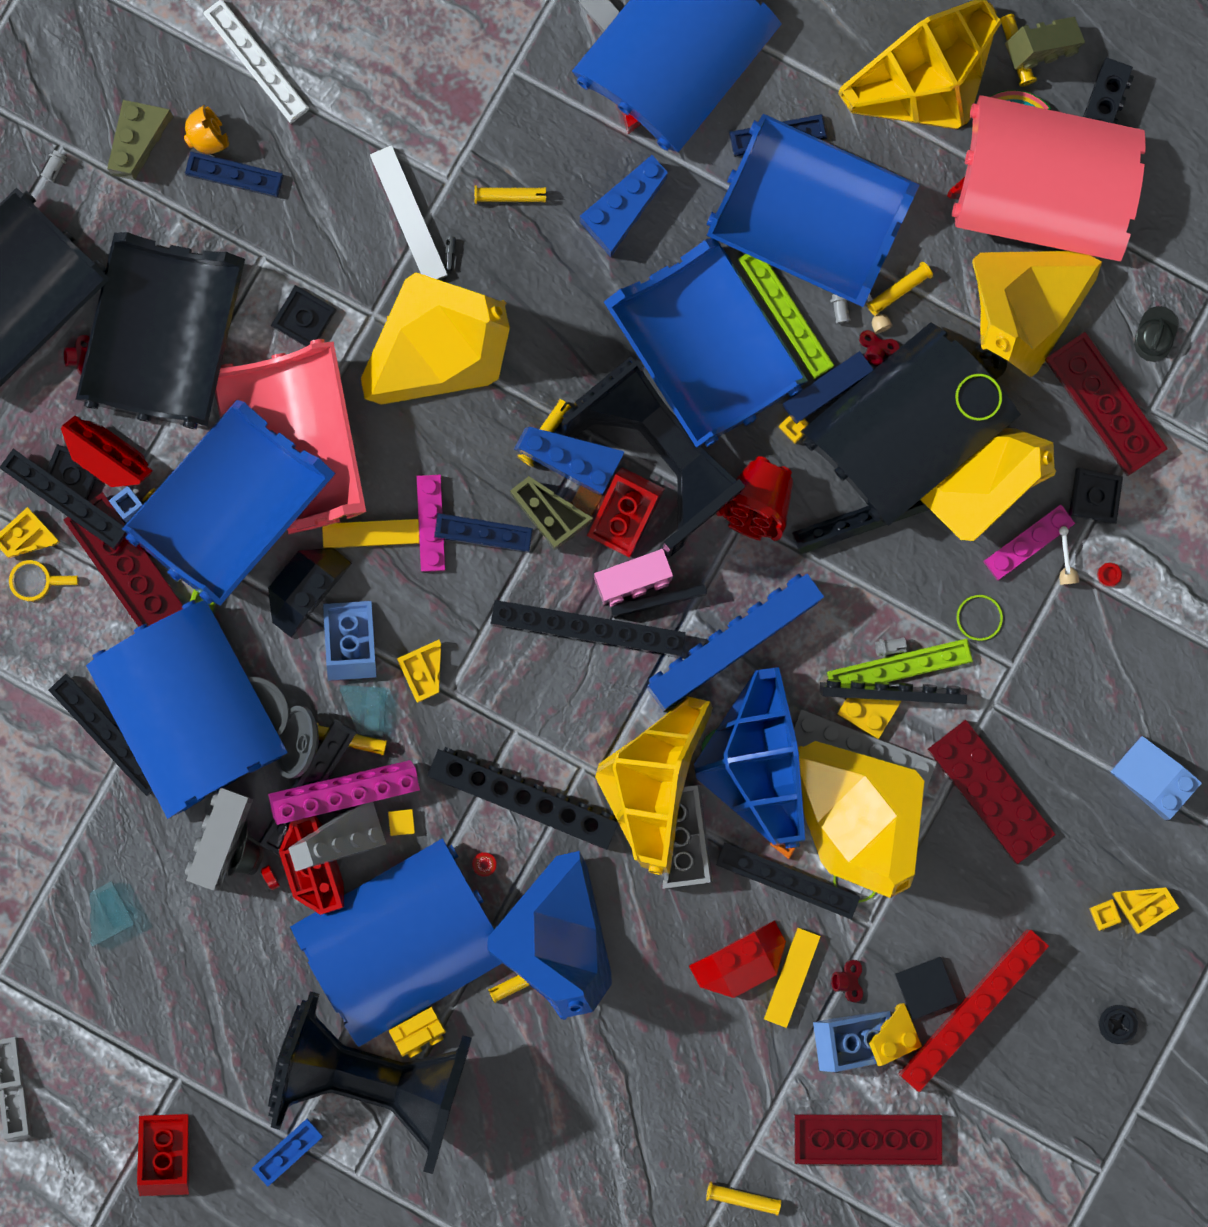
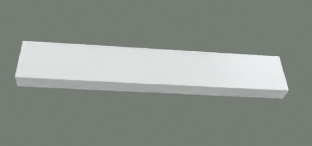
(256, 61)
(408, 213)

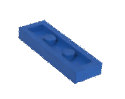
(287, 1152)

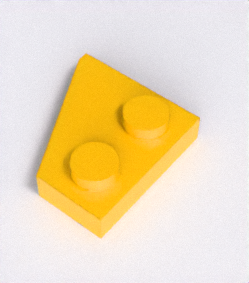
(25, 535)
(423, 670)
(868, 714)
(1145, 906)
(895, 1037)

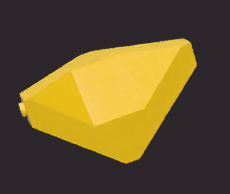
(929, 71)
(1030, 301)
(436, 343)
(991, 482)
(648, 780)
(862, 816)

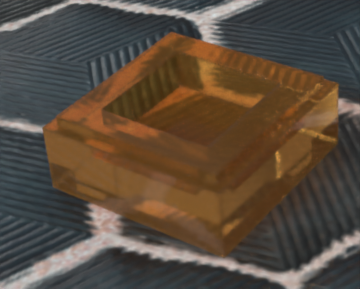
(586, 500)

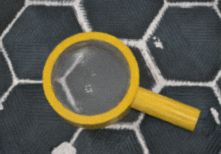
(32, 580)

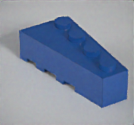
(623, 205)
(572, 458)

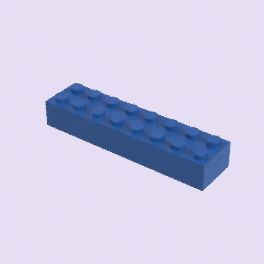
(740, 638)

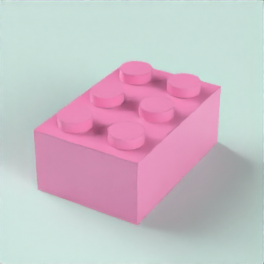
(633, 578)

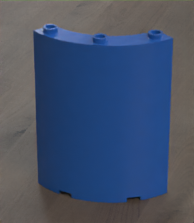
(675, 60)
(812, 209)
(706, 343)
(227, 503)
(185, 707)
(399, 942)

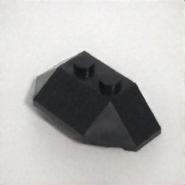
(303, 586)

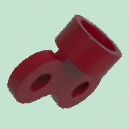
(877, 347)
(76, 355)
(848, 981)

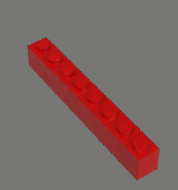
(973, 1010)

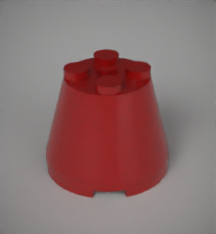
(763, 504)

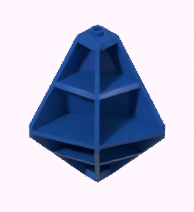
(756, 761)
(557, 938)

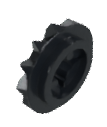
(998, 362)
(1129, 1021)

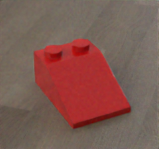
(625, 511)
(163, 1155)

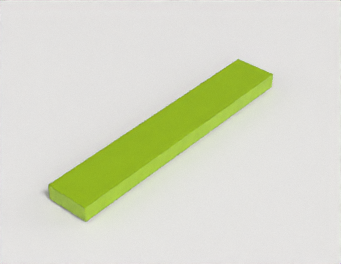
(787, 315)
(906, 664)

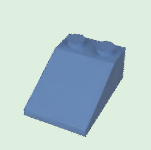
(349, 640)
(1155, 778)
(845, 1041)

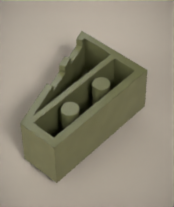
(1044, 43)
(135, 137)
(549, 513)

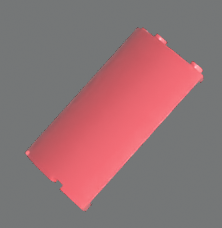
(1051, 178)
(306, 404)

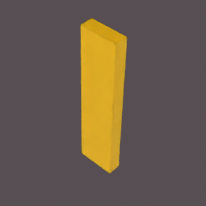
(371, 533)
(791, 977)

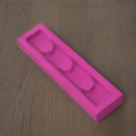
(429, 505)
(1028, 542)

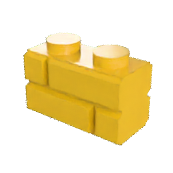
(418, 1031)

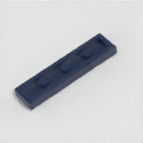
(811, 125)
(234, 174)
(827, 387)
(483, 533)

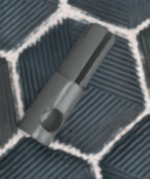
(450, 251)

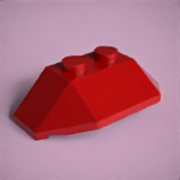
(104, 453)
(316, 886)
(742, 962)

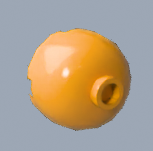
(204, 131)

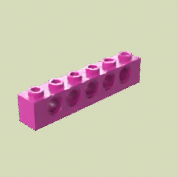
(344, 792)

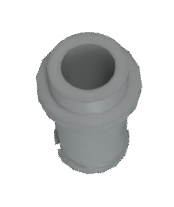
(53, 166)
(841, 309)
(890, 646)

